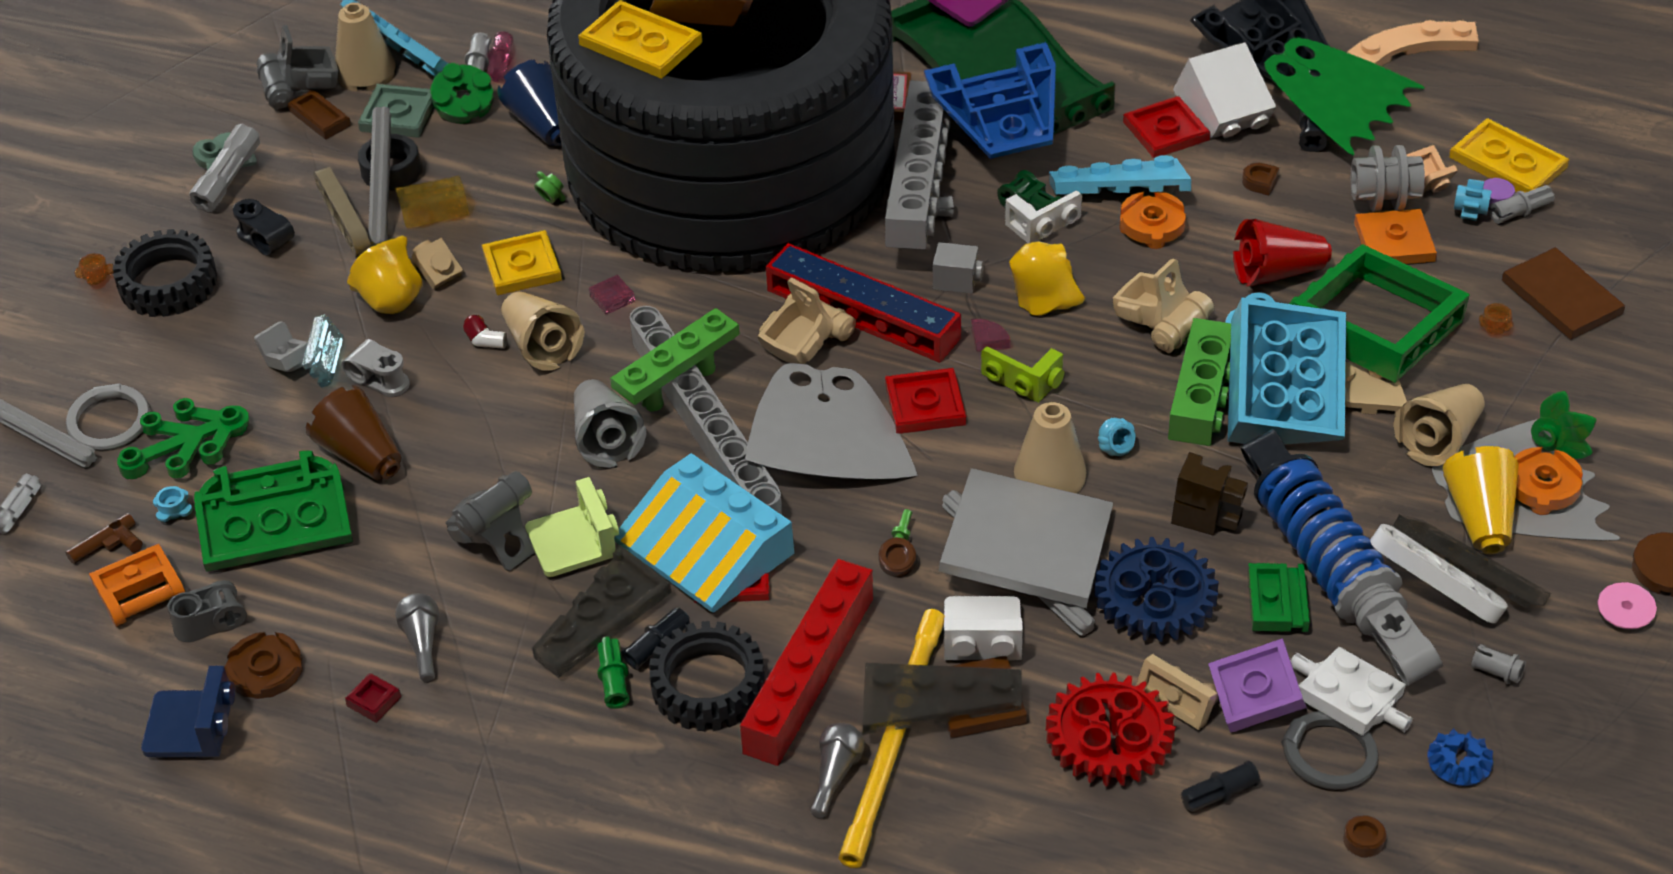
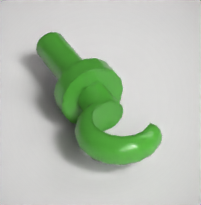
(901, 531)

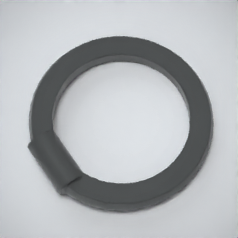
(1315, 777)

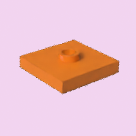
(1397, 235)

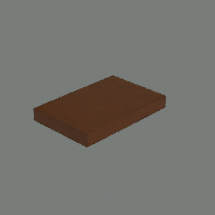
(1563, 293)

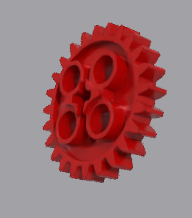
(1136, 719)

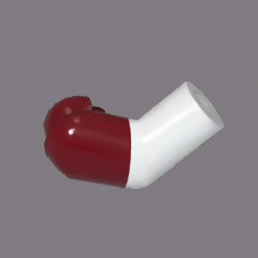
(480, 334)

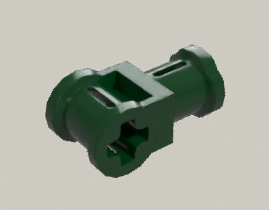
(1029, 190)

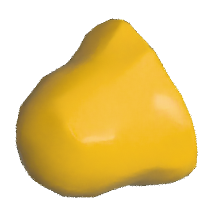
(386, 276)
(1044, 278)

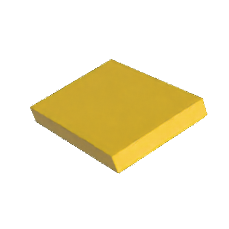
(640, 39)
(1508, 156)

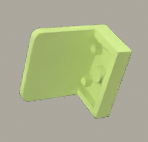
(576, 534)

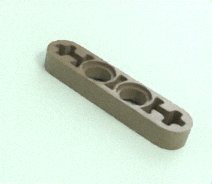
(342, 211)

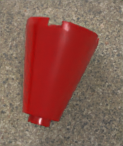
(1277, 252)

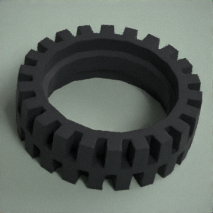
(170, 296)
(699, 642)

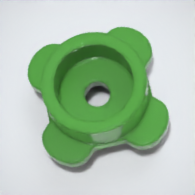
(549, 187)

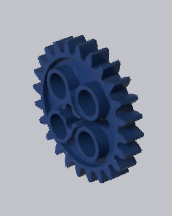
(1156, 589)

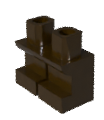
(1207, 497)

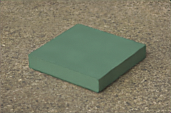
(408, 109)

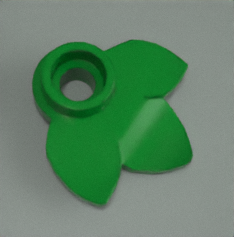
(1565, 426)

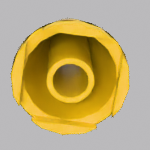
(1484, 494)

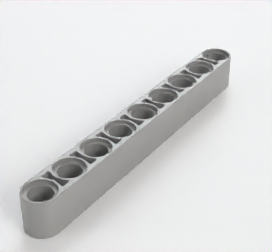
(705, 414)

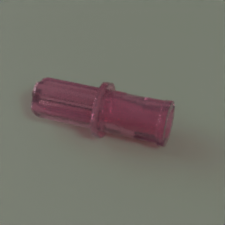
(500, 55)

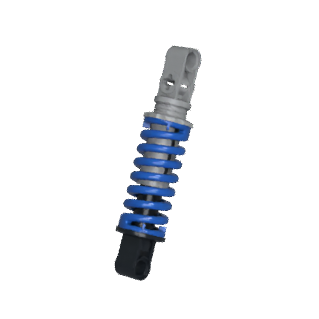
(1338, 553)

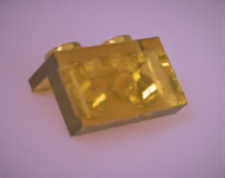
(432, 201)

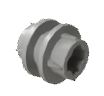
(1387, 178)

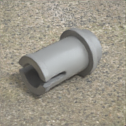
(1499, 664)

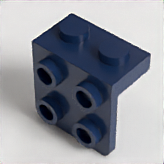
(190, 720)

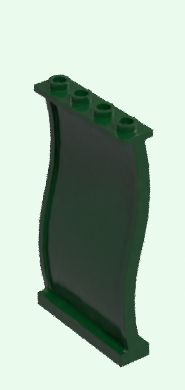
(992, 48)

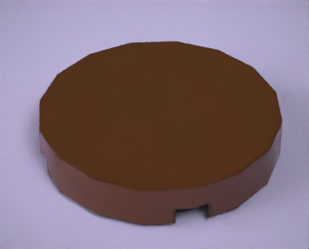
(1654, 562)
(264, 665)

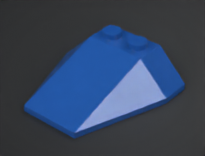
(1003, 108)

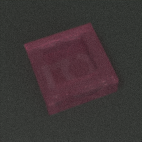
(611, 294)

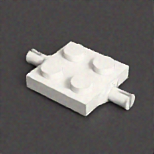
(1351, 691)

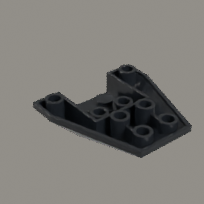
(1263, 27)

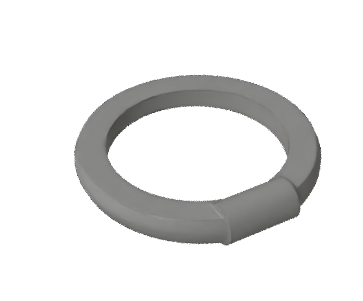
(102, 393)

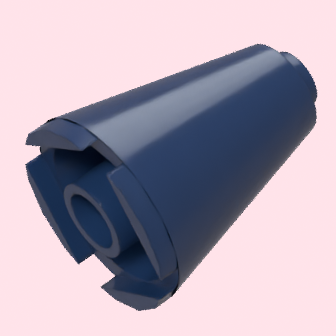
(531, 99)

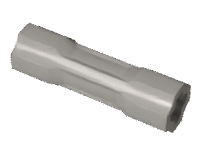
(213, 184)

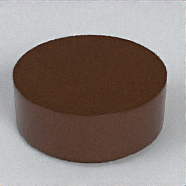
(897, 557)
(1364, 836)

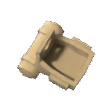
(1162, 305)
(803, 324)

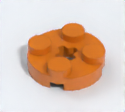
(1137, 221)
(1547, 495)

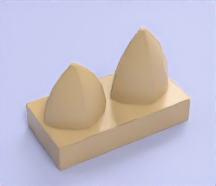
(1186, 696)

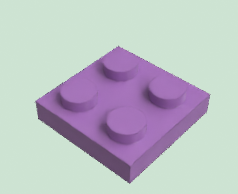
(1256, 685)

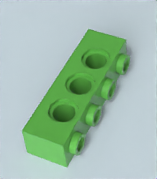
(1201, 383)

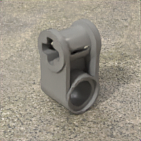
(377, 369)

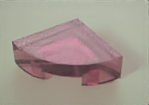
(989, 334)

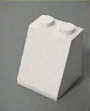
(1226, 91)

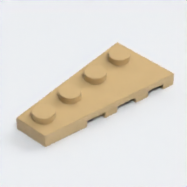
(1371, 391)

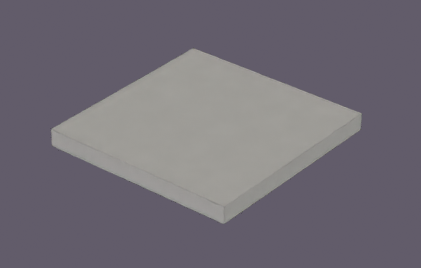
(1026, 537)

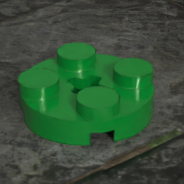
(456, 78)

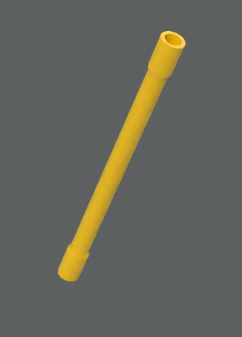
(860, 832)

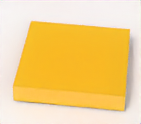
(521, 262)

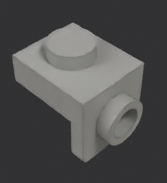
(280, 349)

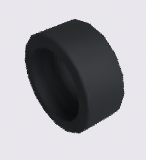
(400, 174)

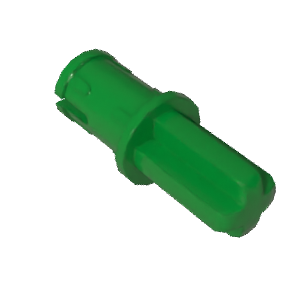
(612, 673)

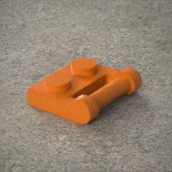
(133, 576)

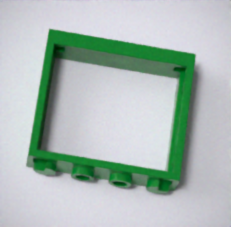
(1370, 350)

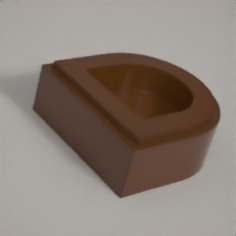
(1260, 177)

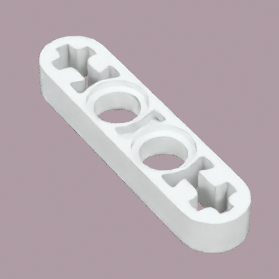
(1438, 573)

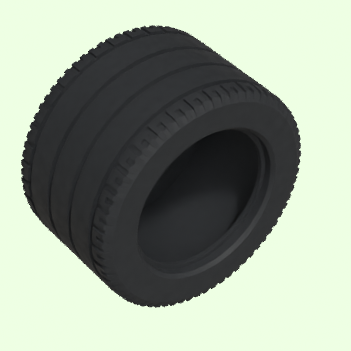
(743, 144)

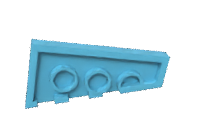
(414, 50)
(1121, 177)

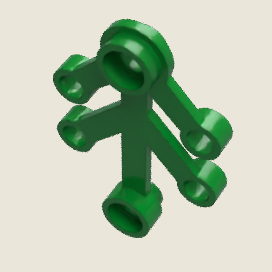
(225, 424)

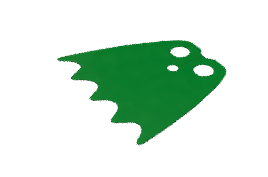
(1346, 92)

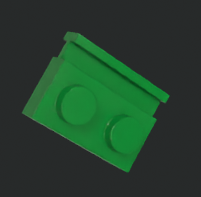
(1277, 597)

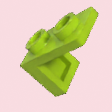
(1026, 381)

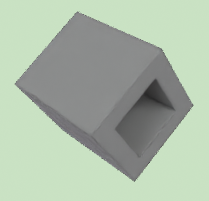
(956, 268)

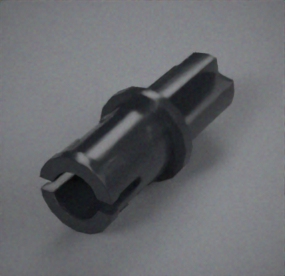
(643, 647)
(1220, 786)

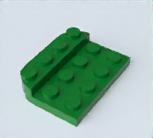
(271, 511)

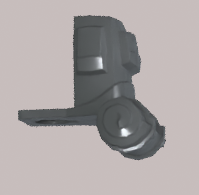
(295, 70)
(492, 514)

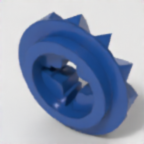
(1470, 771)

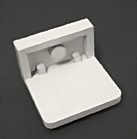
(982, 627)

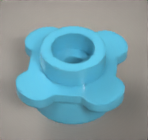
(172, 503)

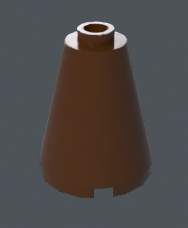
(354, 432)

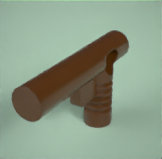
(109, 537)

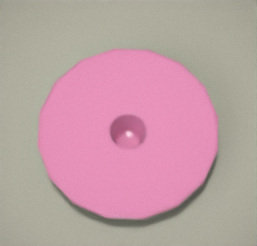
(1627, 605)

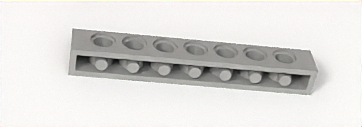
(917, 170)

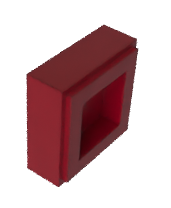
(372, 697)

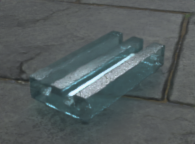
(323, 350)

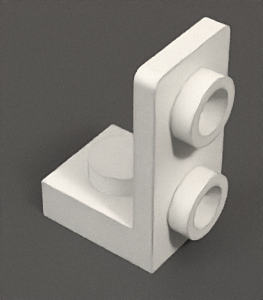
(1034, 224)

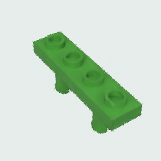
(687, 348)

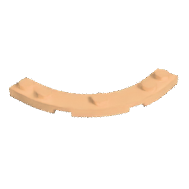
(1417, 38)

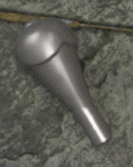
(417, 617)
(839, 748)

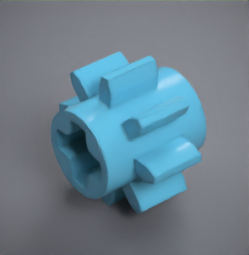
(1472, 199)

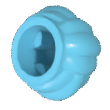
(1116, 437)

